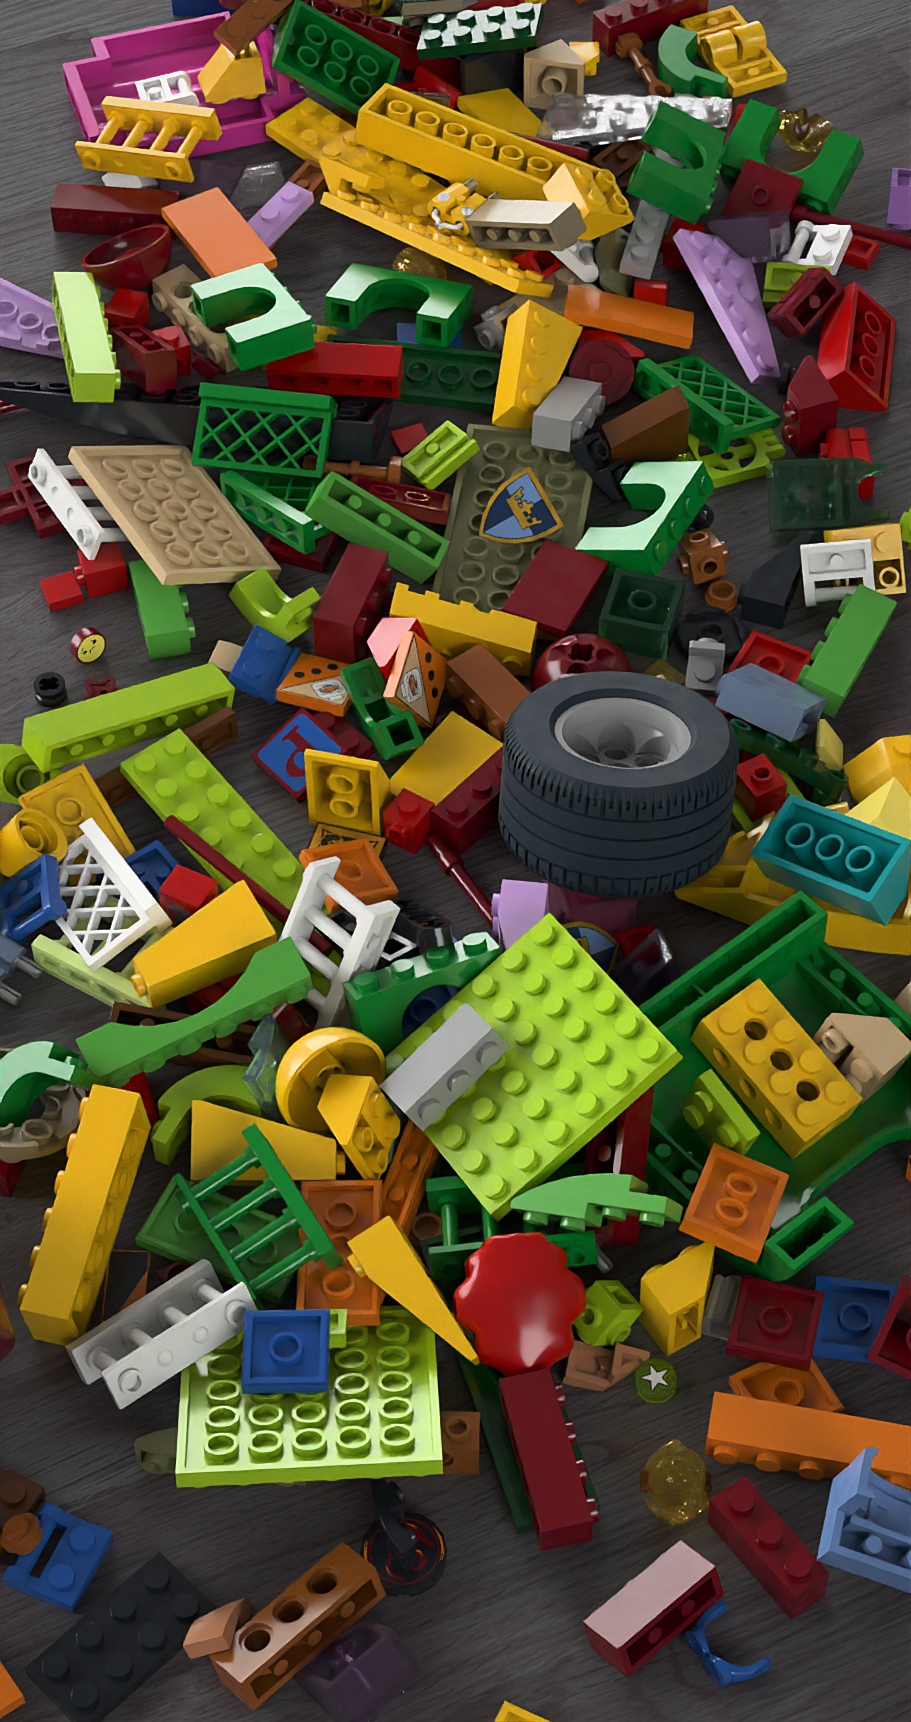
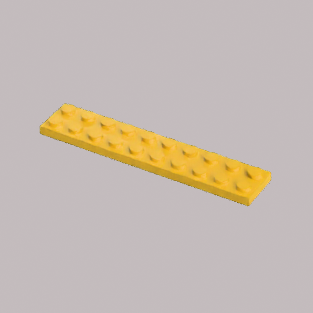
(315, 132)

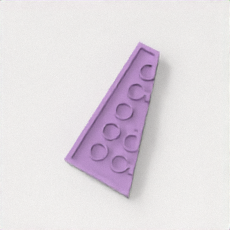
(735, 301)
(28, 322)

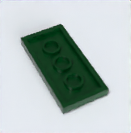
(480, 31)

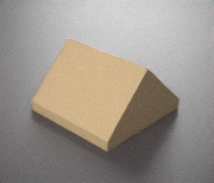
(552, 71)

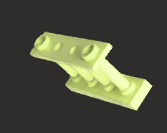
(71, 968)

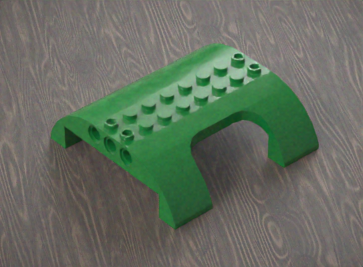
(811, 983)

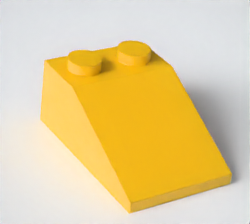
(346, 791)

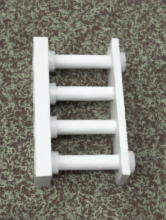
(68, 504)
(360, 950)
(161, 1333)

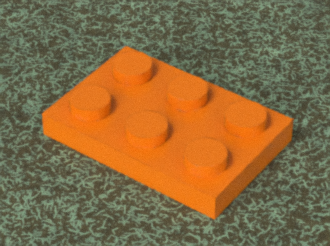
(734, 1203)

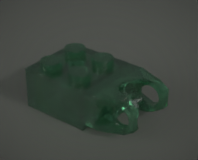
(832, 489)

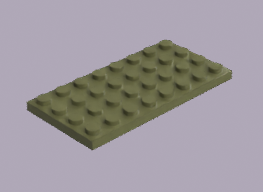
(489, 570)

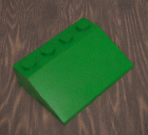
(330, 57)

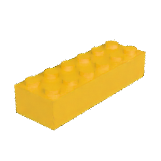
(84, 1215)

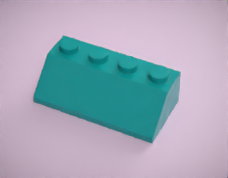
(835, 859)

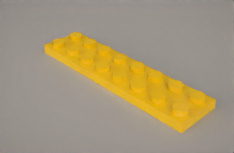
(433, 241)

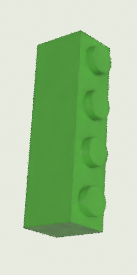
(376, 525)
(847, 647)

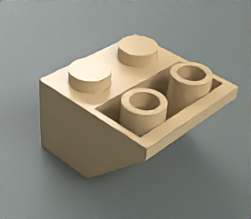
(863, 1049)

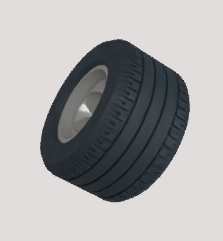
(617, 784)

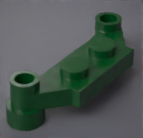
(798, 762)

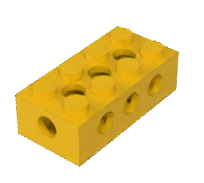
(775, 1068)

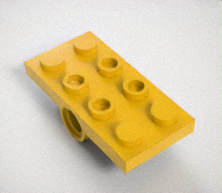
(735, 50)

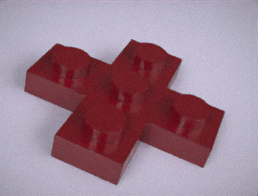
(25, 500)

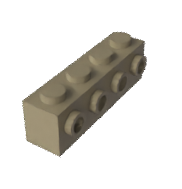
(526, 224)

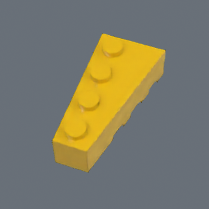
(531, 362)
(460, 627)

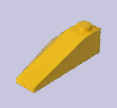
(878, 765)
(395, 1267)

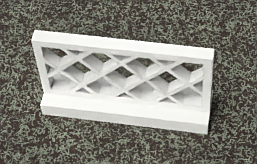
(125, 884)

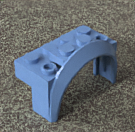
(868, 1525)

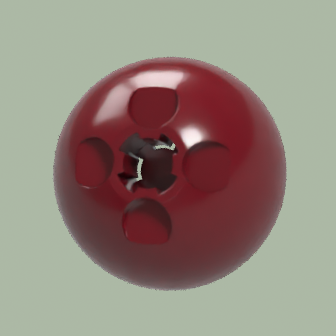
(130, 258)
(578, 655)

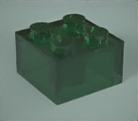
(642, 613)

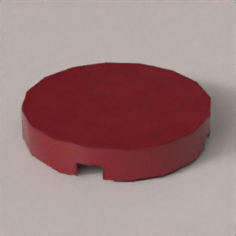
(607, 364)

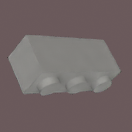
(567, 414)
(444, 1066)

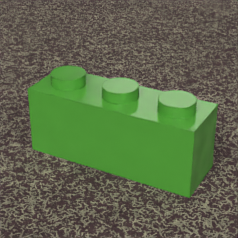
(161, 613)

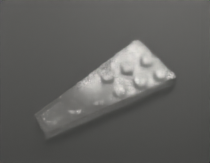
(619, 117)

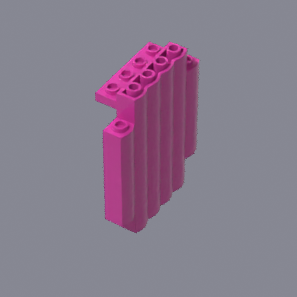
(166, 49)

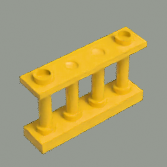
(149, 117)

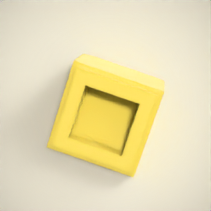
(828, 746)

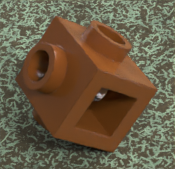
(702, 556)

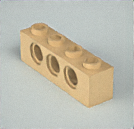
(174, 298)

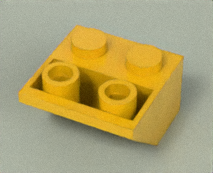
(232, 76)
(594, 194)
(886, 555)
(360, 1121)
(677, 1297)

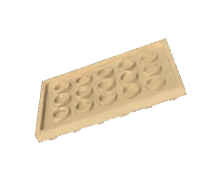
(172, 513)

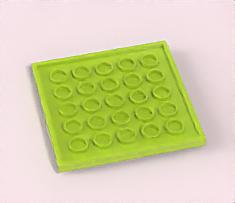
(570, 1067)
(369, 1425)

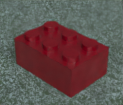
(353, 604)

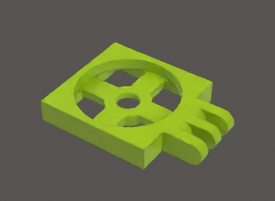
(761, 445)

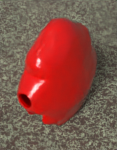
(519, 1303)

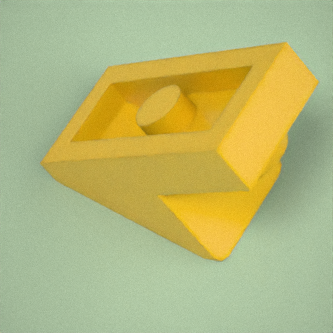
(348, 176)

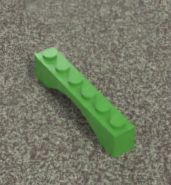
(124, 1051)

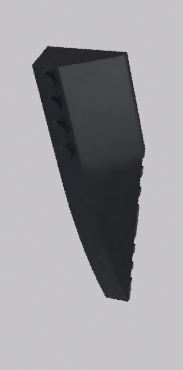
(174, 417)

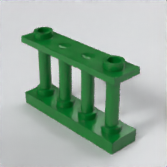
(275, 1185)
(452, 1197)

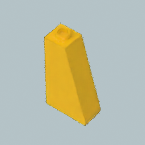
(204, 948)
(219, 1140)

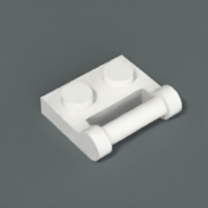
(158, 89)
(827, 248)
(580, 260)
(833, 562)

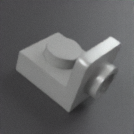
(705, 666)

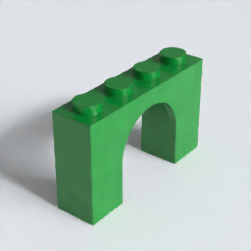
(823, 179)
(672, 188)
(362, 289)
(254, 290)
(670, 488)
(381, 997)

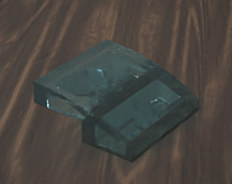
(268, 1047)

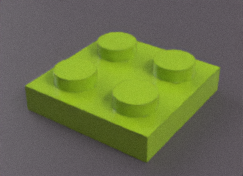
(718, 1115)

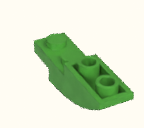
(590, 1197)

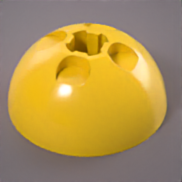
(308, 1066)

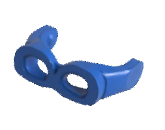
(721, 1671)

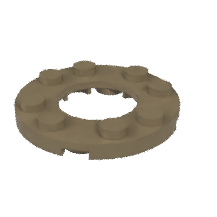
(48, 1133)

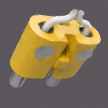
(456, 205)

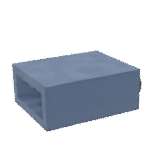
(770, 701)

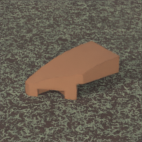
(600, 1367)
(217, 1628)

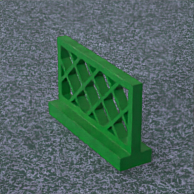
(269, 402)
(705, 421)
(275, 514)

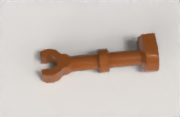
(630, 46)
(390, 473)

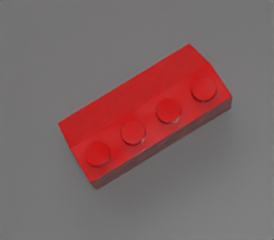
(857, 350)

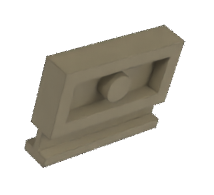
(415, 13)

